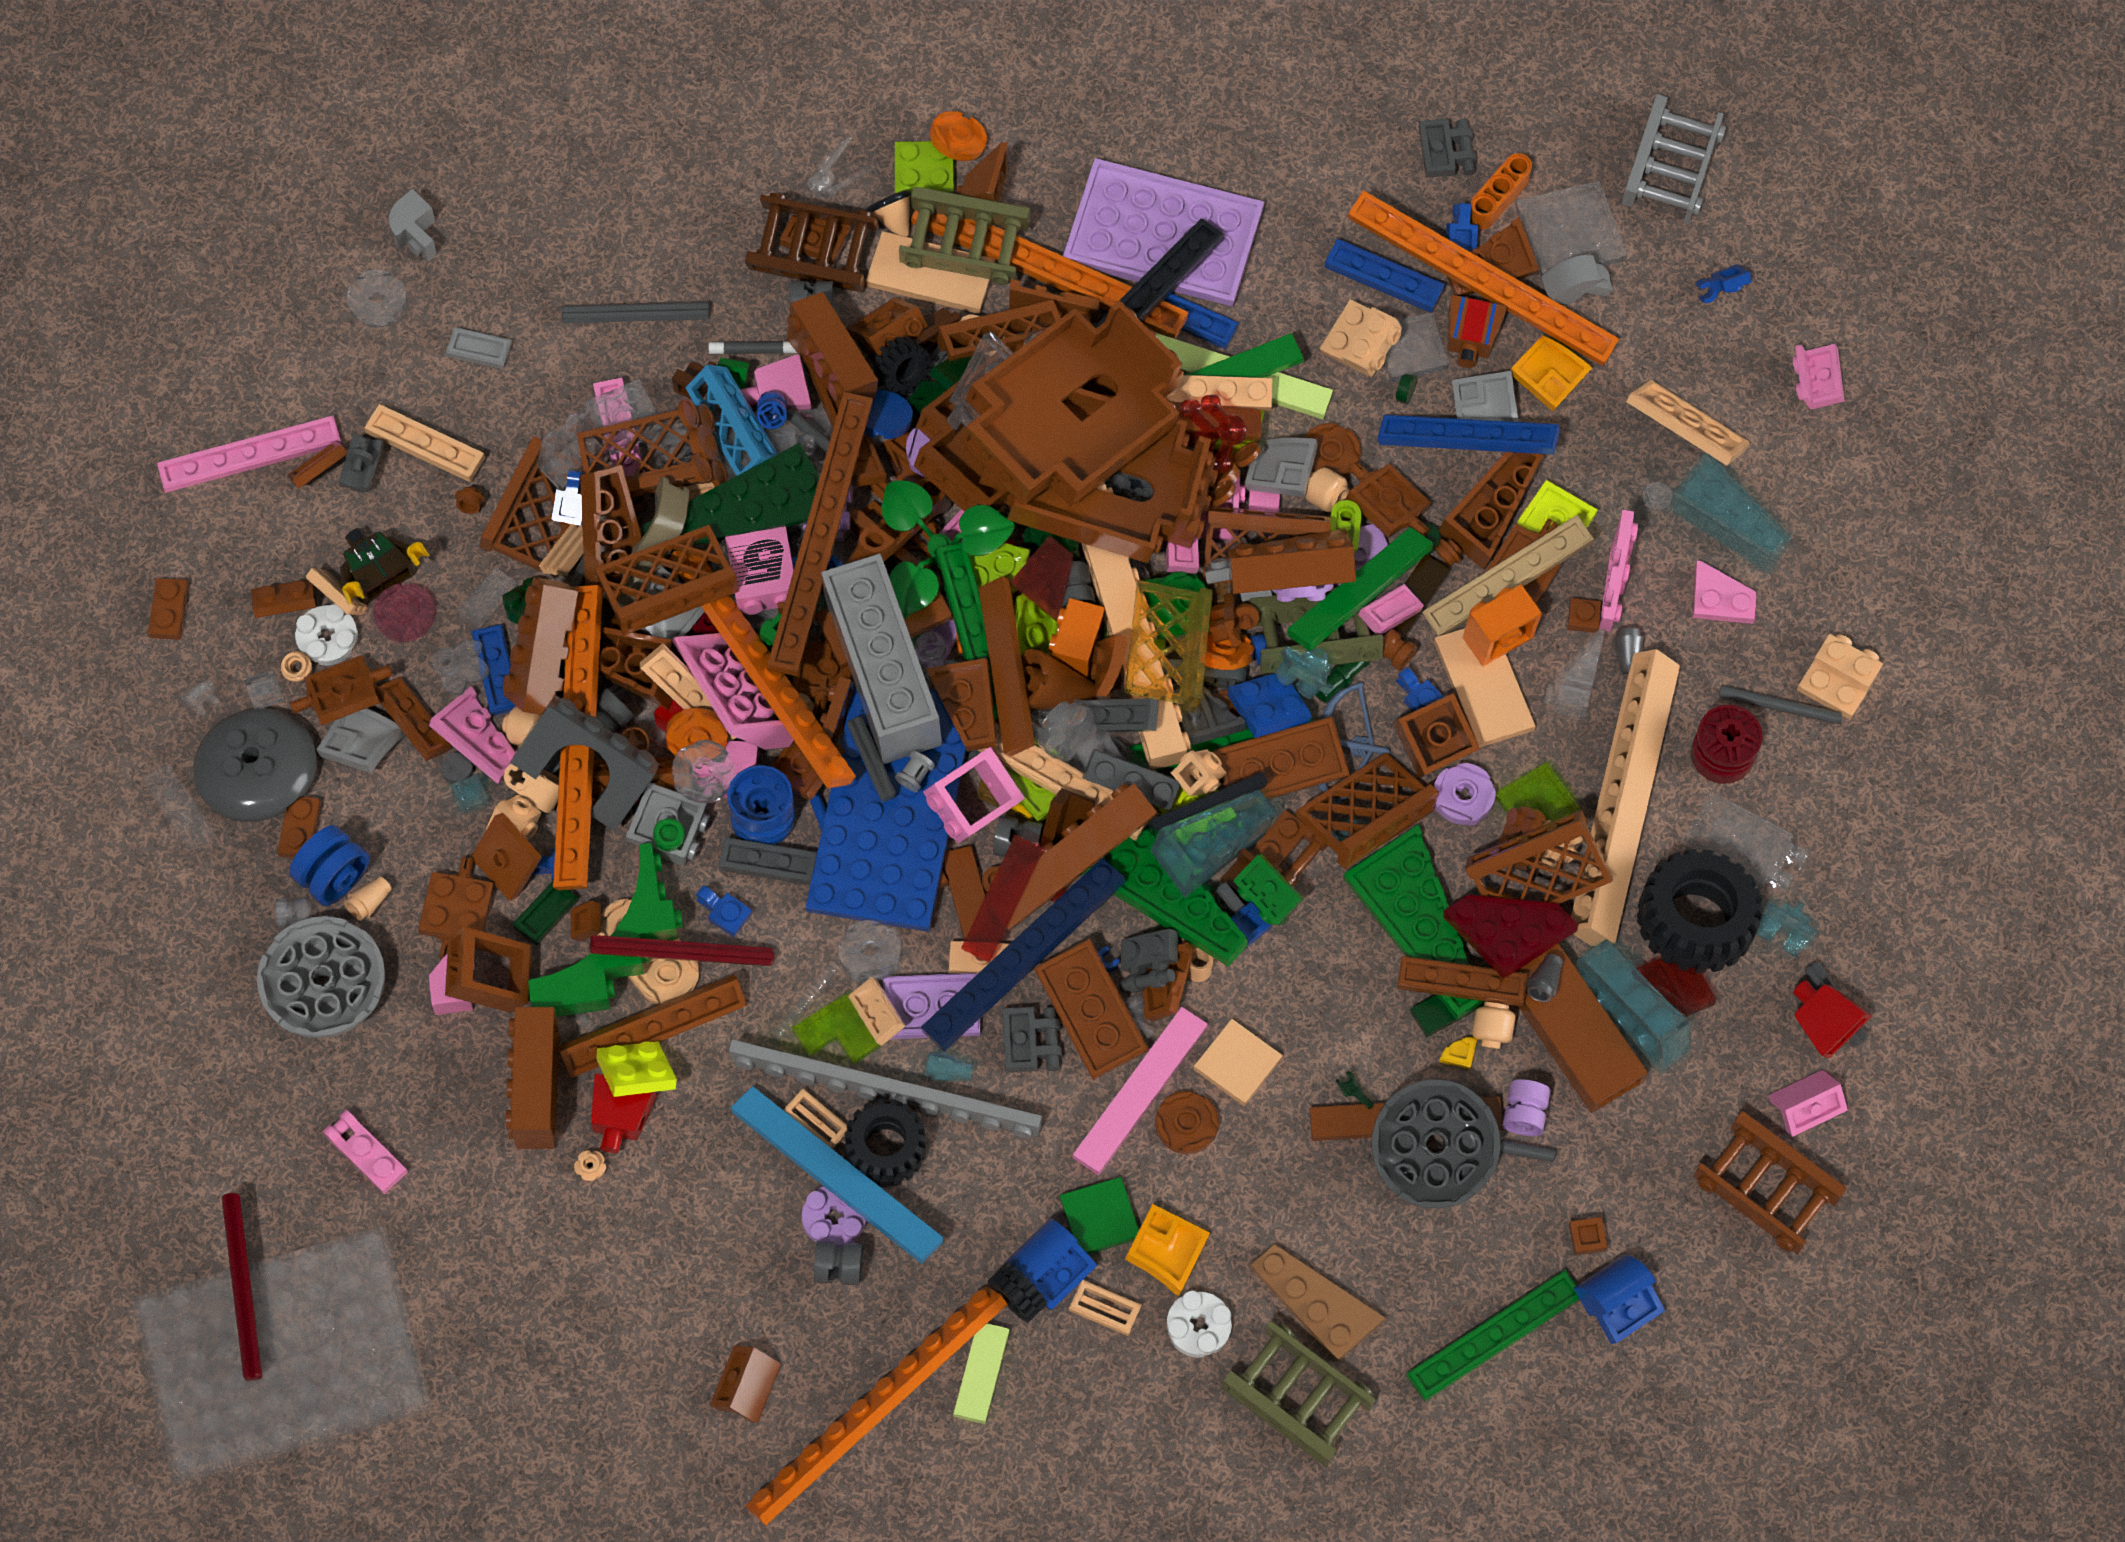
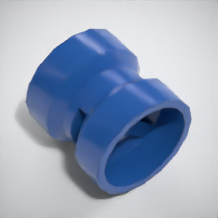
(773, 403)

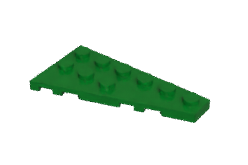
(1156, 896)
(1410, 905)

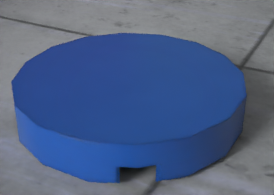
(889, 415)

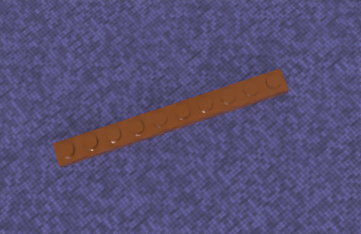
(820, 534)

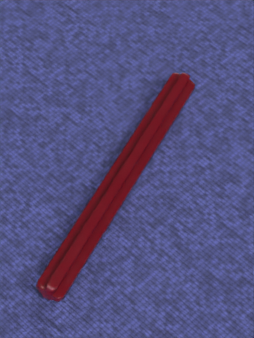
(681, 950)
(241, 1287)

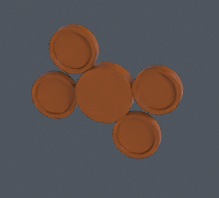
(702, 442)
(1224, 483)

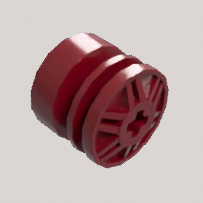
(1724, 759)

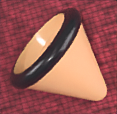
(894, 212)

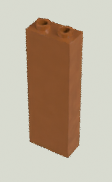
(1582, 1037)

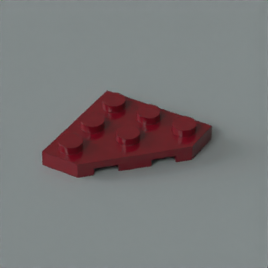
(1509, 930)

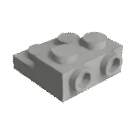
(663, 803)

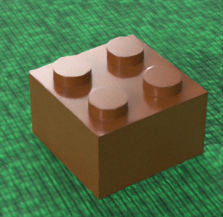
(1436, 735)

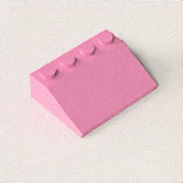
(732, 691)

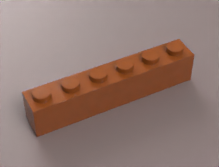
(1083, 847)

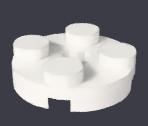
(322, 618)
(1206, 1341)

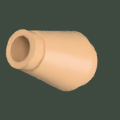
(367, 898)

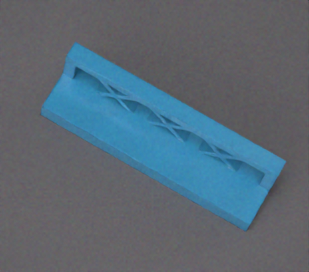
(737, 413)

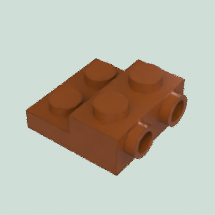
(886, 323)

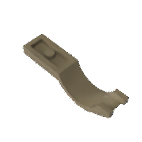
(666, 524)

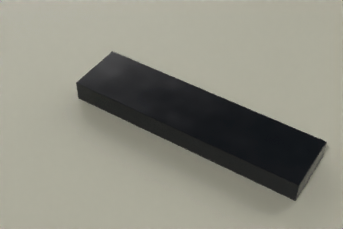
(1220, 797)

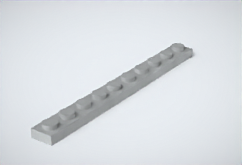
(871, 1086)

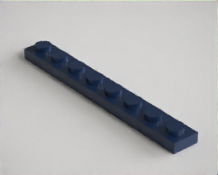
(1023, 954)

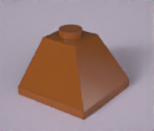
(987, 177)

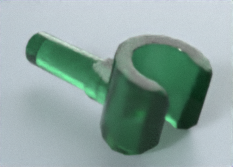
(1351, 1088)

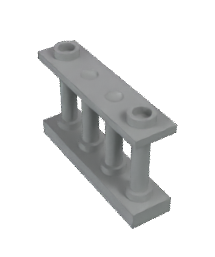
(1654, 140)

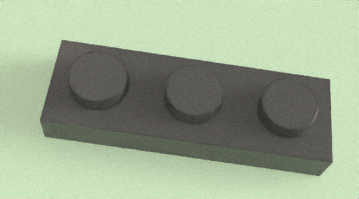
(1124, 714)
(1114, 771)
(767, 861)

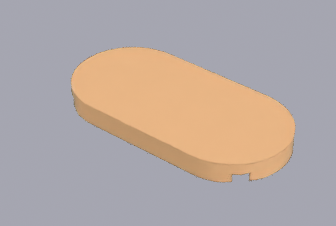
(662, 977)

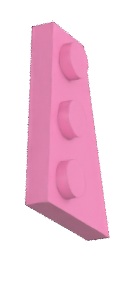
(473, 734)

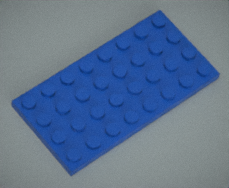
(888, 855)

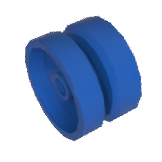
(329, 865)

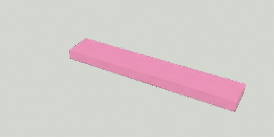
(248, 454)
(1140, 1091)

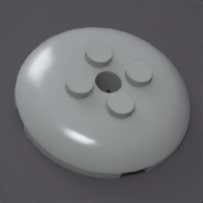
(315, 950)

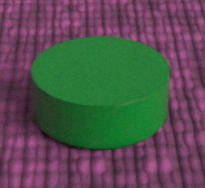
(668, 834)

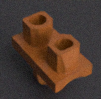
(1229, 621)

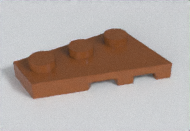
(1506, 251)
(1064, 302)
(968, 700)

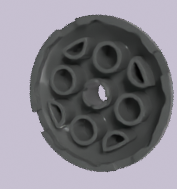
(259, 788)
(1467, 1152)

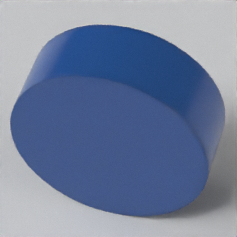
(1259, 643)

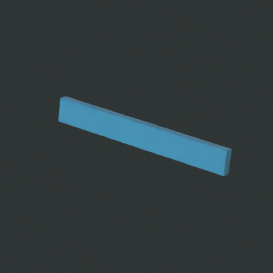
(837, 1175)

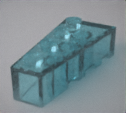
(1728, 514)
(1210, 840)
(1636, 1006)

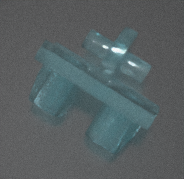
(1309, 667)
(1789, 922)

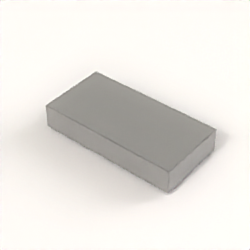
(479, 348)

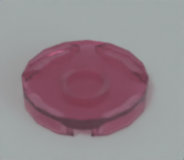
(408, 620)

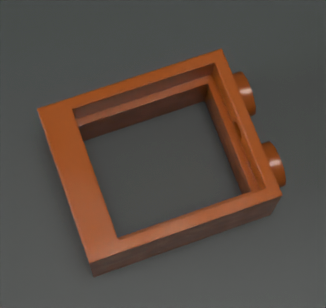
(461, 964)

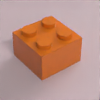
(1501, 624)
(1077, 635)

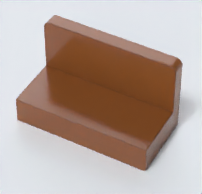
(745, 1383)

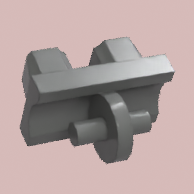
(360, 464)

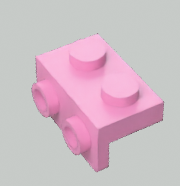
(1818, 376)

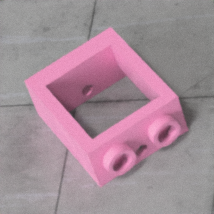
(998, 782)

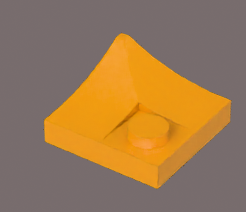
(1550, 371)
(1167, 1248)

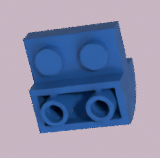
(1052, 1262)
(1620, 1297)

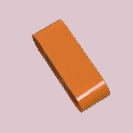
(1506, 181)

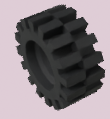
(893, 357)
(1018, 1292)

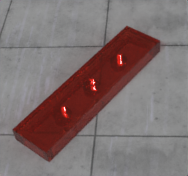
(1002, 898)

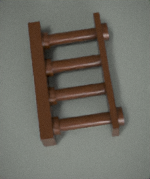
(792, 265)

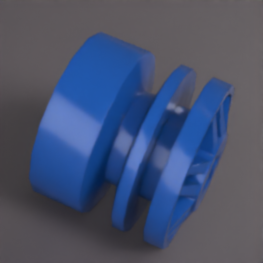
(766, 791)

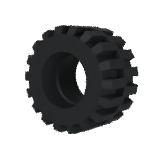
(886, 1118)

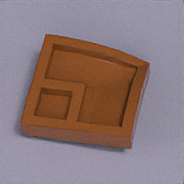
(1108, 658)

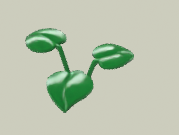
(907, 505)

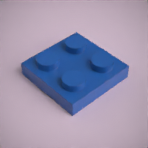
(1268, 705)

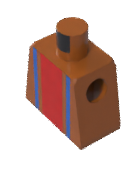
(1473, 328)

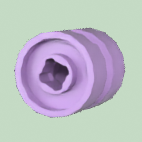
(1526, 1109)

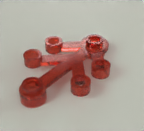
(1230, 430)

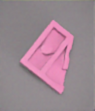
(1721, 597)

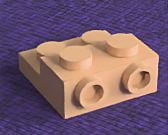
(1362, 338)
(1840, 675)

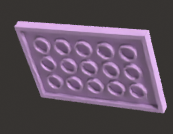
(1138, 216)

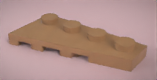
(1320, 1305)

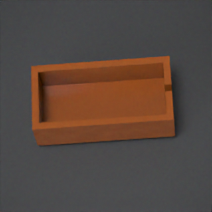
(534, 1077)

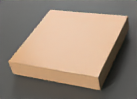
(1238, 1062)

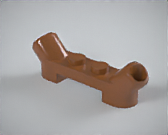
(885, 540)

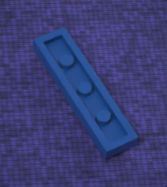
(1384, 275)

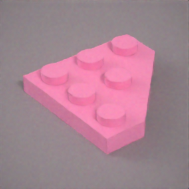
(1618, 569)

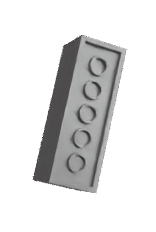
(881, 658)

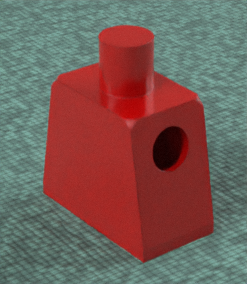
(1828, 1017)
(619, 1115)

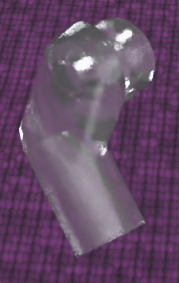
(1135, 1007)

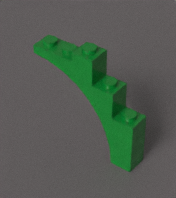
(589, 982)

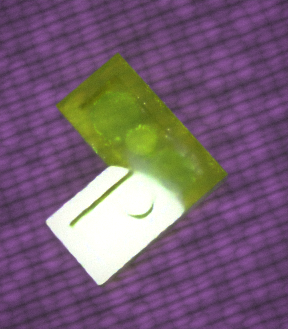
(1539, 789)
(840, 1023)

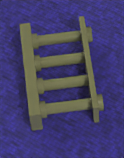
(961, 207)
(1339, 651)
(1294, 1425)

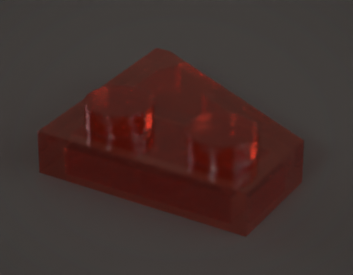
(1045, 577)
(1682, 989)

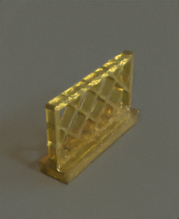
(1192, 654)

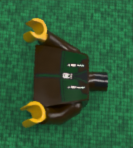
(376, 564)

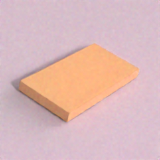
(925, 283)
(1688, 422)
(1485, 694)

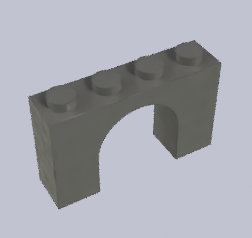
(565, 726)

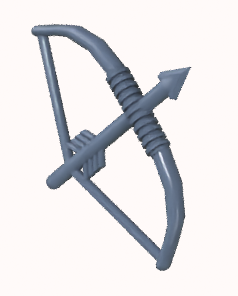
(1357, 745)

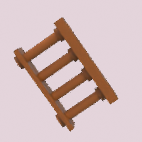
(1772, 1152)

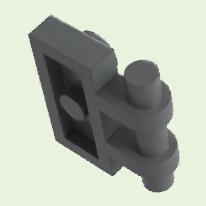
(1437, 147)
(1148, 951)
(1020, 1039)

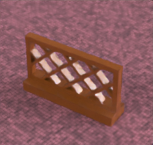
(646, 482)
(512, 502)
(1260, 522)
(675, 597)
(1387, 822)
(1534, 843)

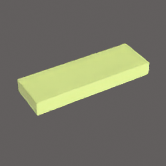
(981, 1373)

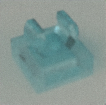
(469, 794)

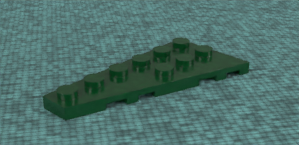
(759, 499)

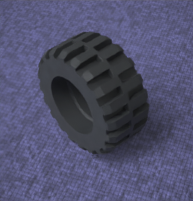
(1707, 877)

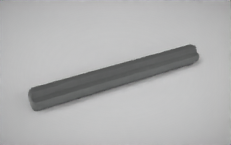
(635, 312)

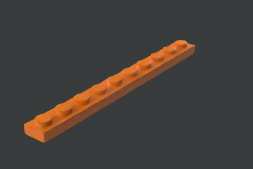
(1059, 272)
(1483, 278)
(774, 686)
(578, 760)
(875, 1405)

